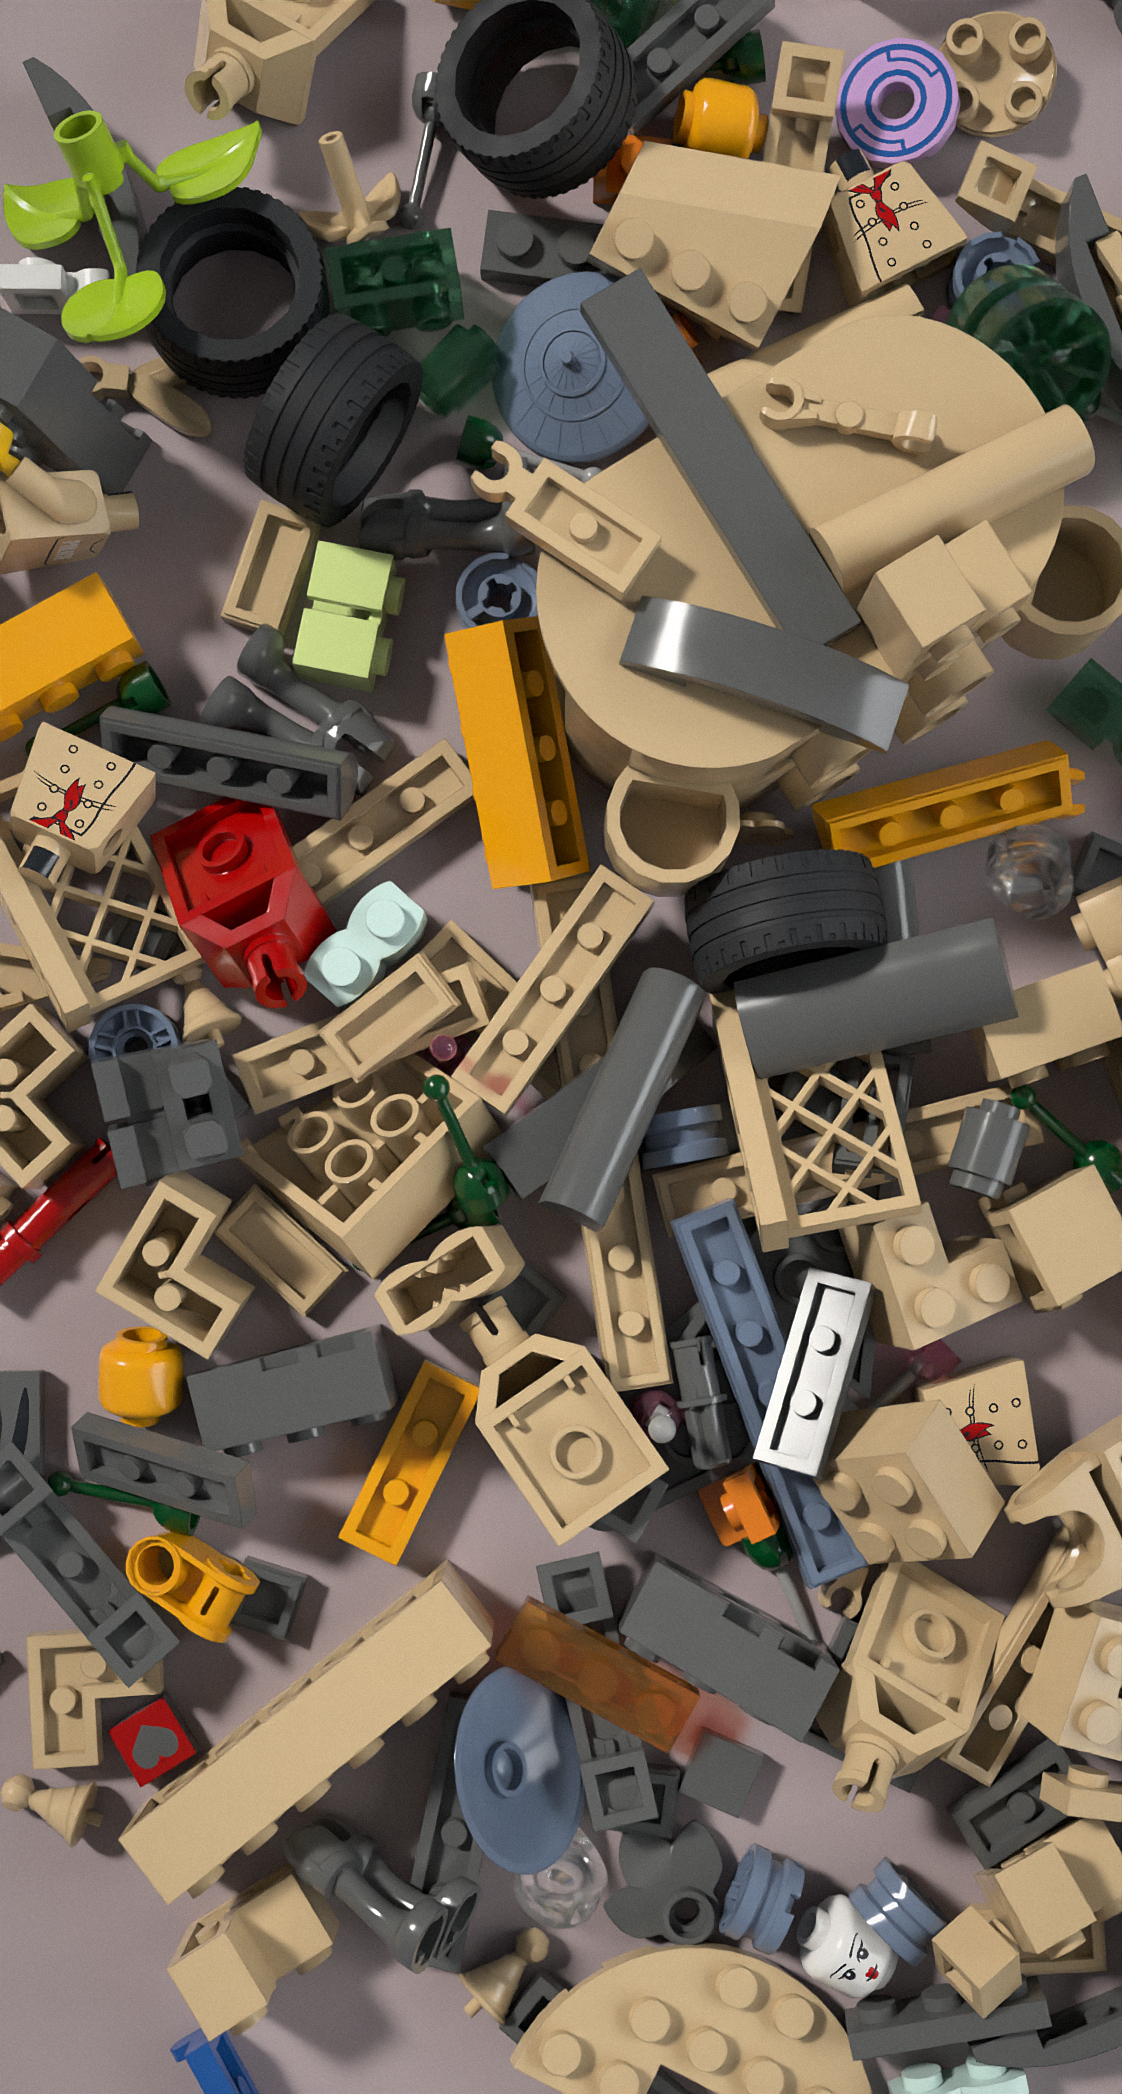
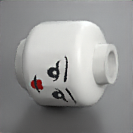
(844, 1949)

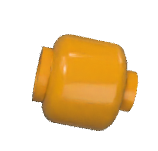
(720, 119)
(140, 1376)

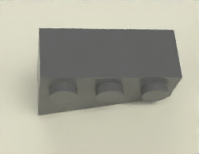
(56, 415)
(294, 1392)
(727, 1646)

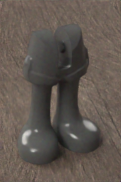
(417, 524)
(264, 665)
(348, 1868)

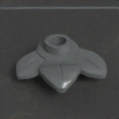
(662, 1876)

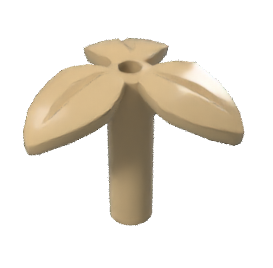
(359, 216)

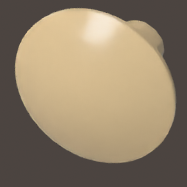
(1001, 71)

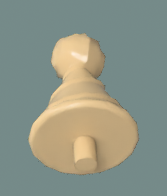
(204, 1012)
(62, 1808)
(498, 1980)

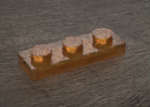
(597, 1674)

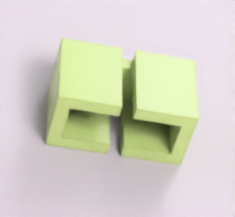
(344, 630)

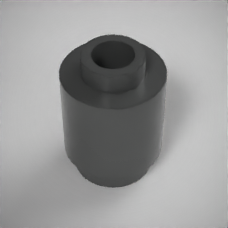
(987, 1148)

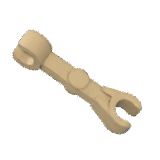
(908, 430)

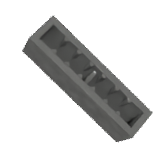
(876, 998)

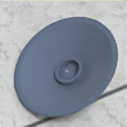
(557, 380)
(518, 1772)

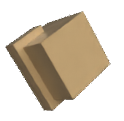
(1058, 1235)

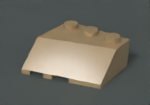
(714, 234)
(370, 1160)

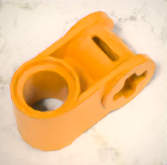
(203, 1585)

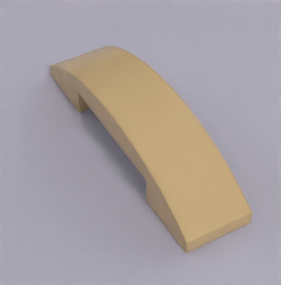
(802, 124)
(1008, 199)

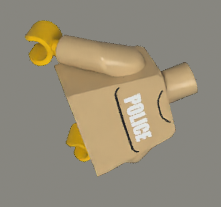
(55, 514)

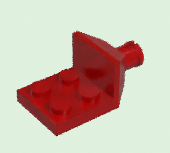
(243, 897)

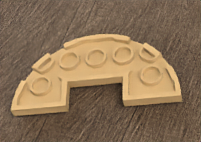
(698, 2011)

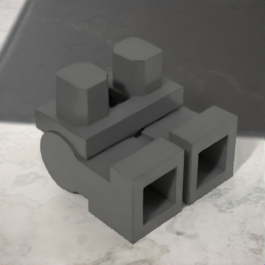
(155, 1095)

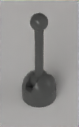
(426, 111)

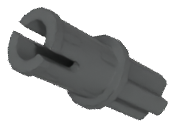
(702, 1402)

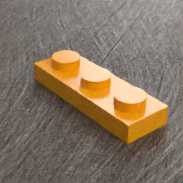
(410, 1462)

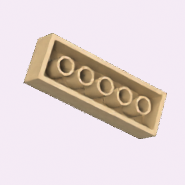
(308, 1733)

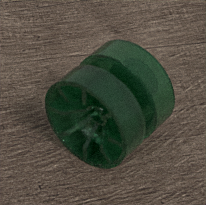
(1040, 332)

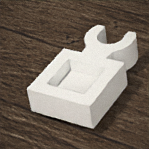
(42, 286)

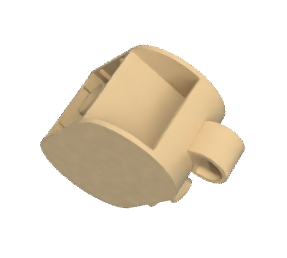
(697, 756)

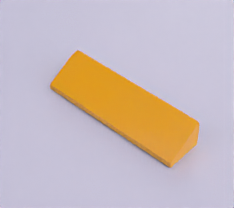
(949, 805)

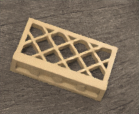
(49, 944)
(767, 1160)

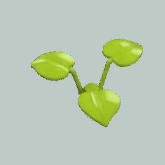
(54, 211)

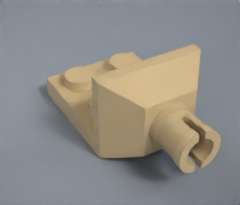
(263, 53)
(557, 1425)
(906, 1680)

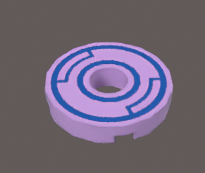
(889, 68)

